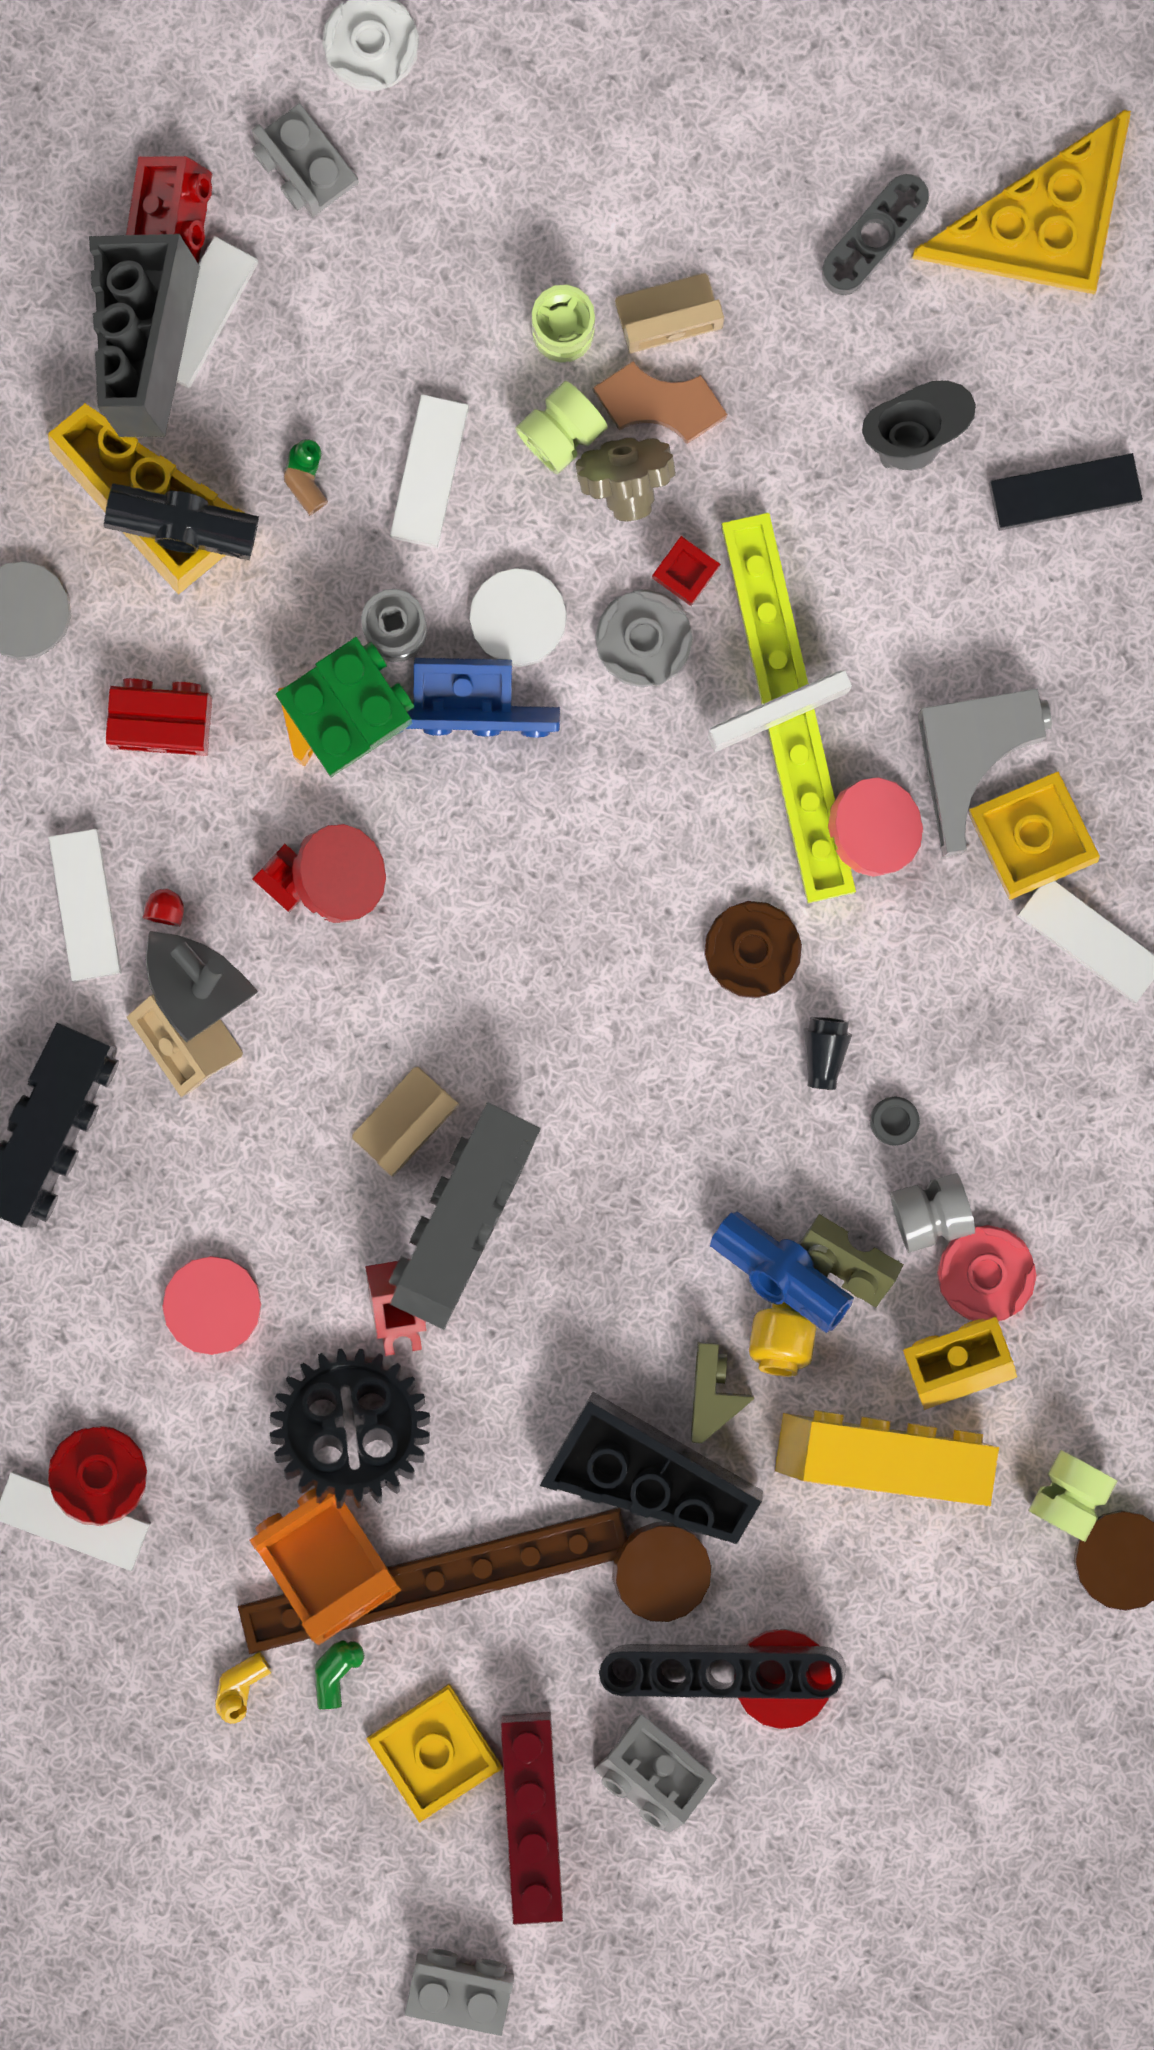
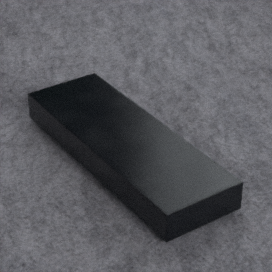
(1065, 492)

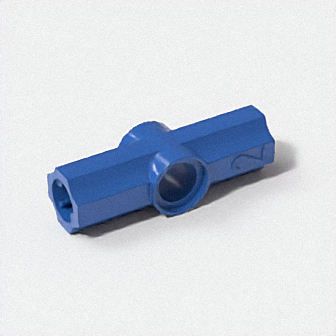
(781, 1271)

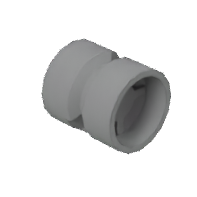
(394, 624)
(932, 1212)

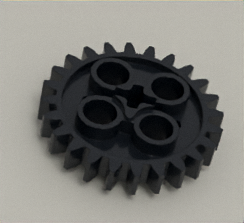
(305, 1433)

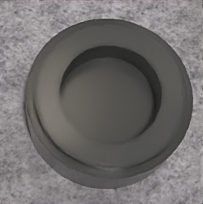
(894, 1121)

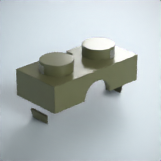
(864, 1274)

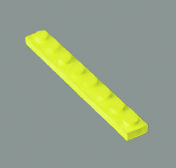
(778, 671)

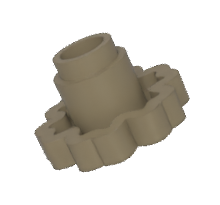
(626, 475)

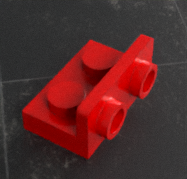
(170, 199)

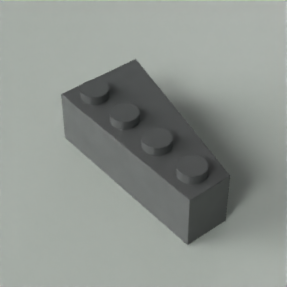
(141, 327)
(463, 1216)

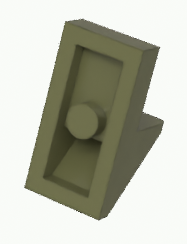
(710, 1407)

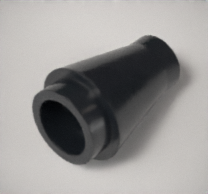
(825, 1050)

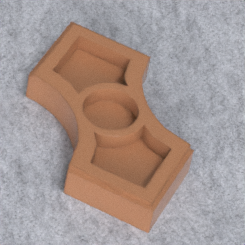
(637, 398)

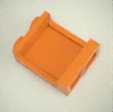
(324, 1565)

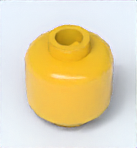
(781, 1340)

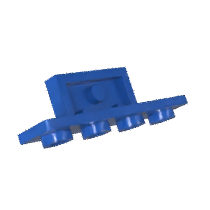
(475, 698)

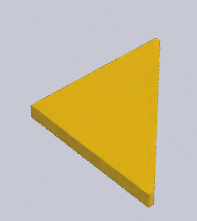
(1046, 223)

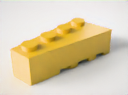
(99, 458)
(887, 1459)

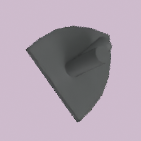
(193, 983)

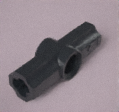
(181, 521)

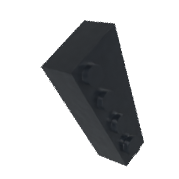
(49, 1122)
(641, 1469)

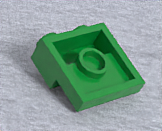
(346, 705)

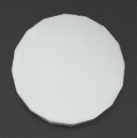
(372, 60)
(518, 617)

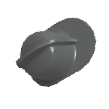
(918, 423)

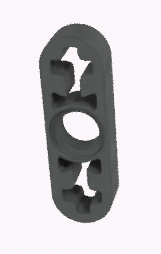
(888, 199)

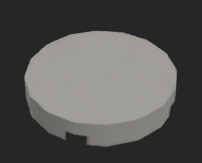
(32, 610)
(637, 653)

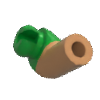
(301, 473)

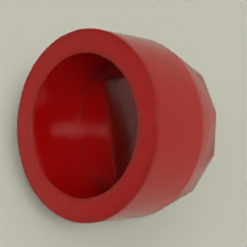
(164, 907)

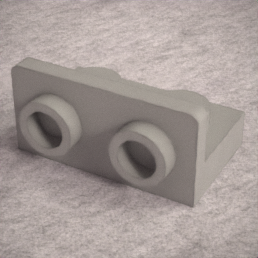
(304, 159)
(655, 1775)
(460, 1992)

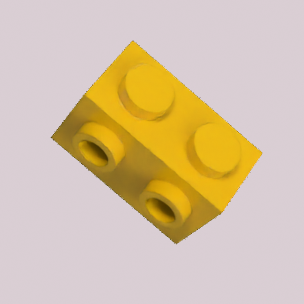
(960, 1362)

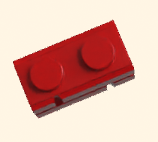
(158, 718)

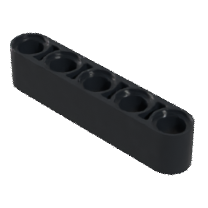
(700, 1681)

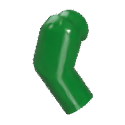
(332, 1668)

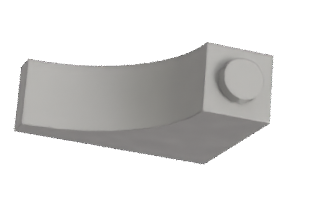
(965, 742)

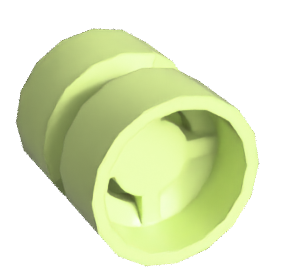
(563, 323)
(560, 428)
(1072, 1495)

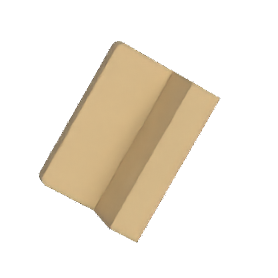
(669, 313)
(183, 1063)
(404, 1121)

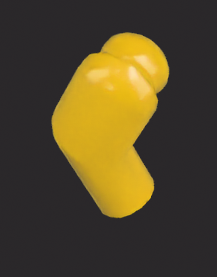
(235, 1685)

